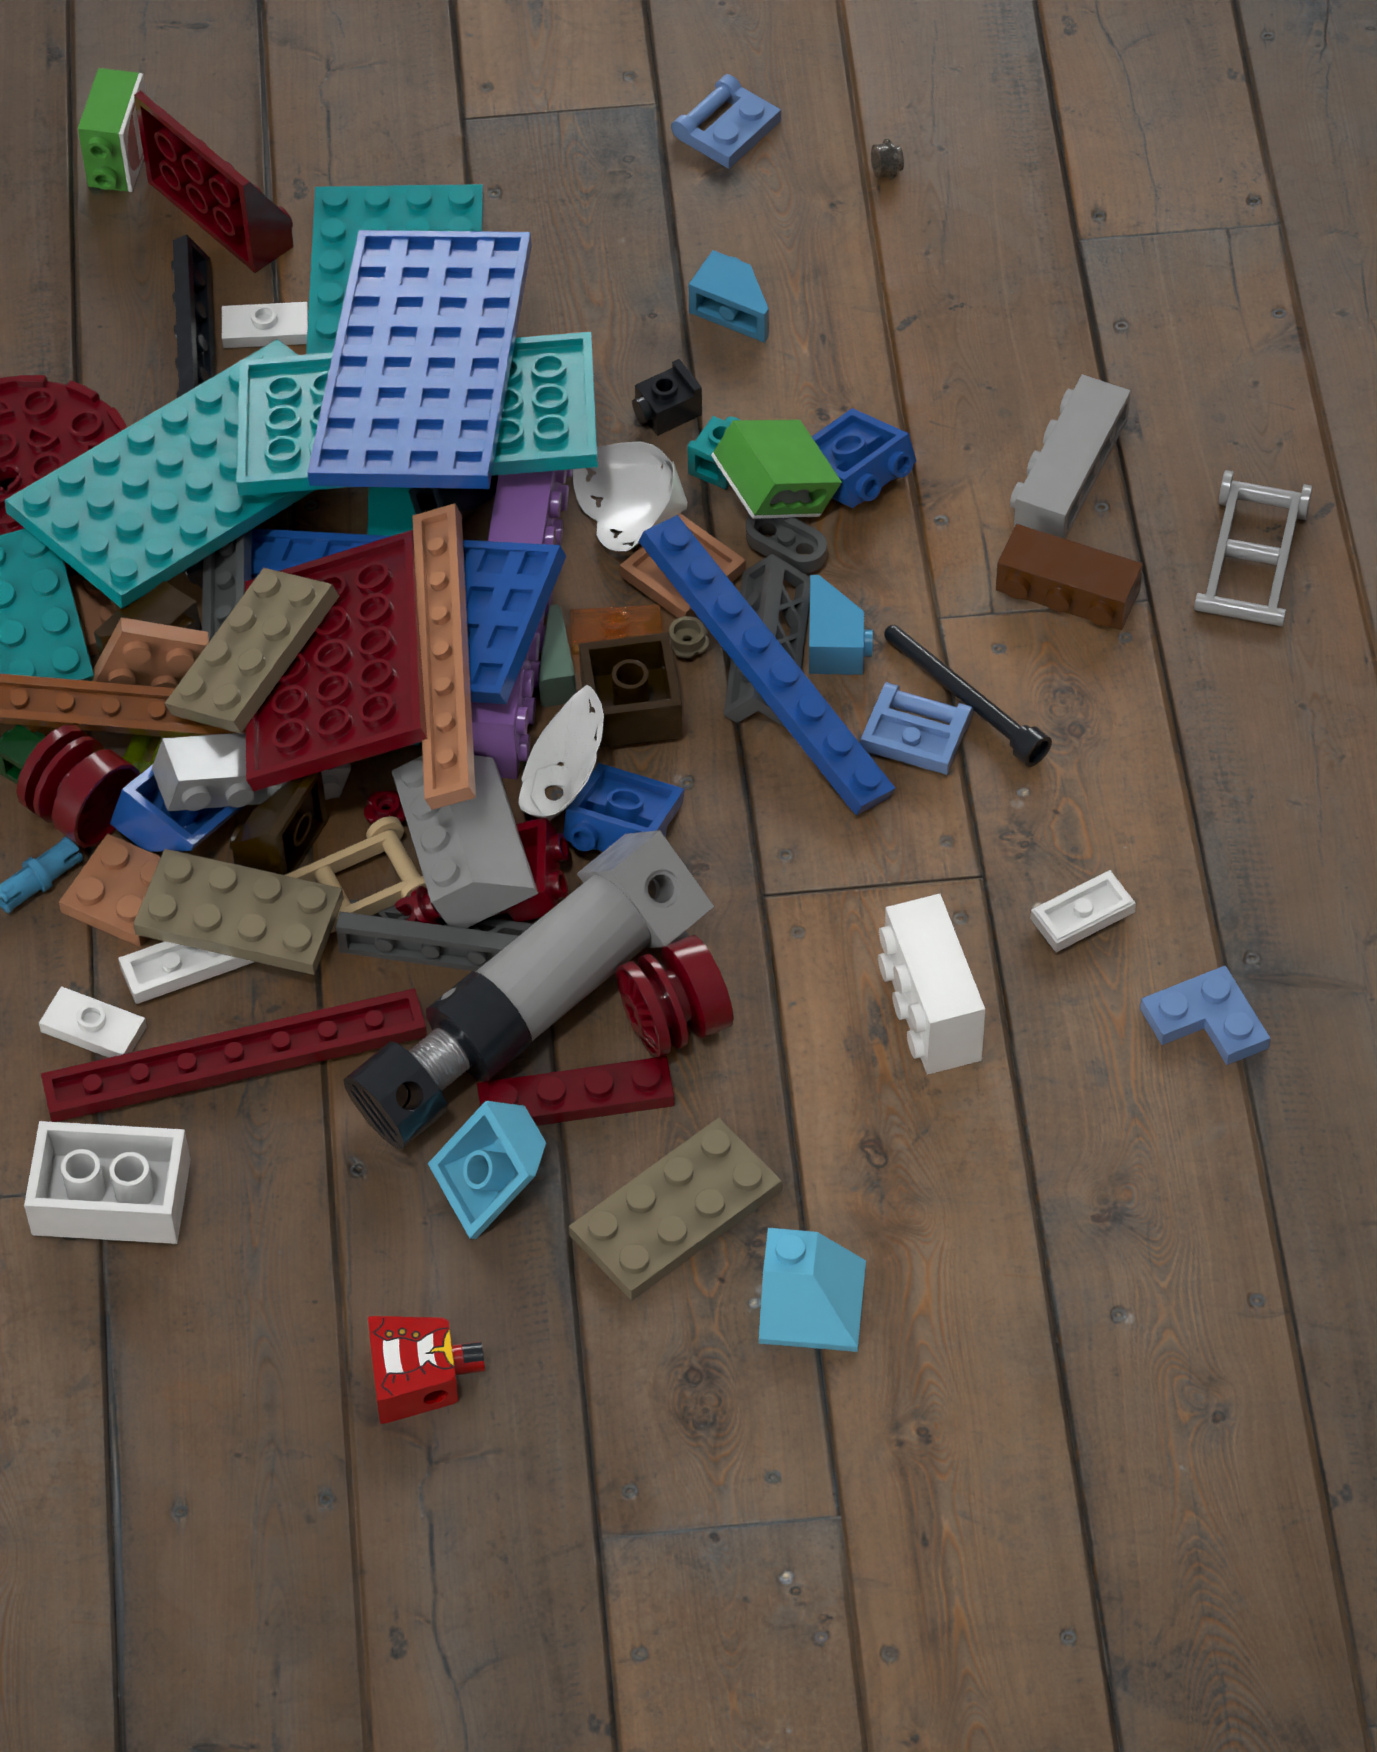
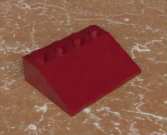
(211, 189)

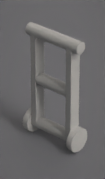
(1229, 494)

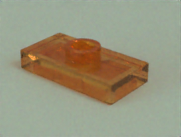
(613, 623)

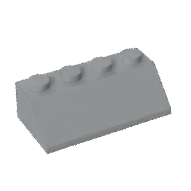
(468, 848)

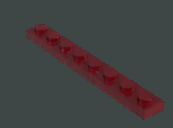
(233, 1055)

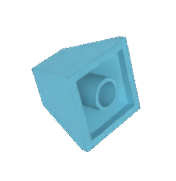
(488, 1163)
(810, 1292)

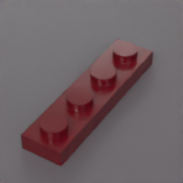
(586, 1091)

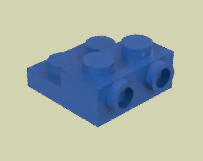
(864, 455)
(619, 804)

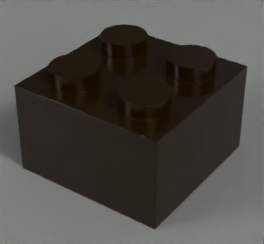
(635, 686)

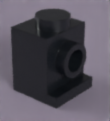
(668, 399)

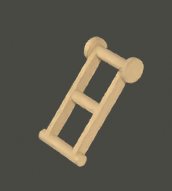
(381, 837)

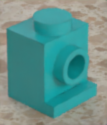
(701, 450)

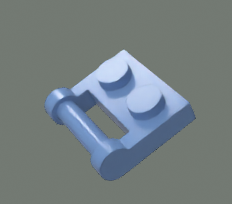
(732, 132)
(913, 737)

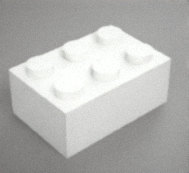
(932, 984)
(107, 1182)

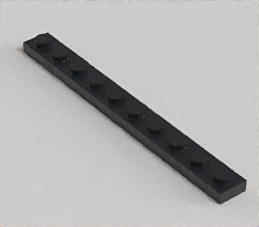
(193, 329)

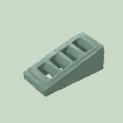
(556, 669)

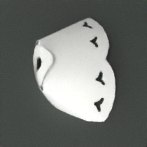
(633, 492)
(564, 740)

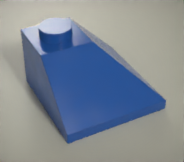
(147, 823)

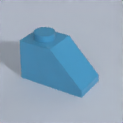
(729, 296)
(836, 631)

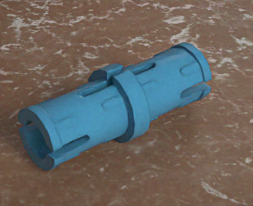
(38, 874)

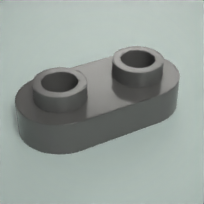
(788, 541)

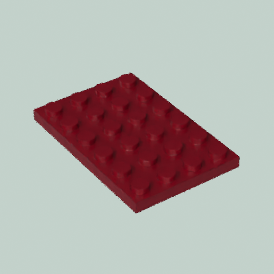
(356, 677)

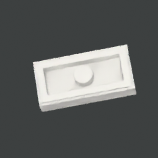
(264, 323)
(1082, 911)
(92, 1024)

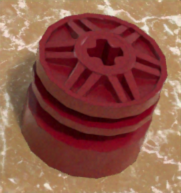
(74, 784)
(680, 994)

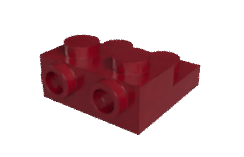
(544, 853)

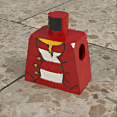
(417, 1364)

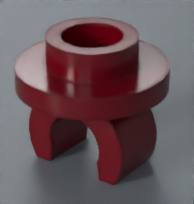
(419, 907)

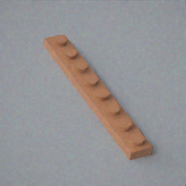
(444, 657)

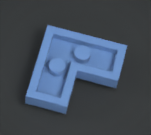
(1211, 1004)

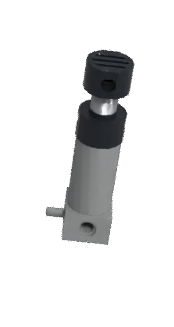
(628, 901)

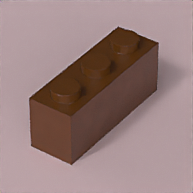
(1068, 577)

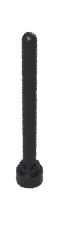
(1028, 743)

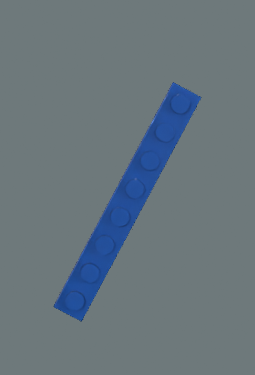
(767, 665)

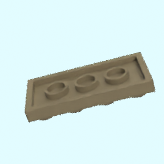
(252, 650)
(238, 911)
(675, 1208)

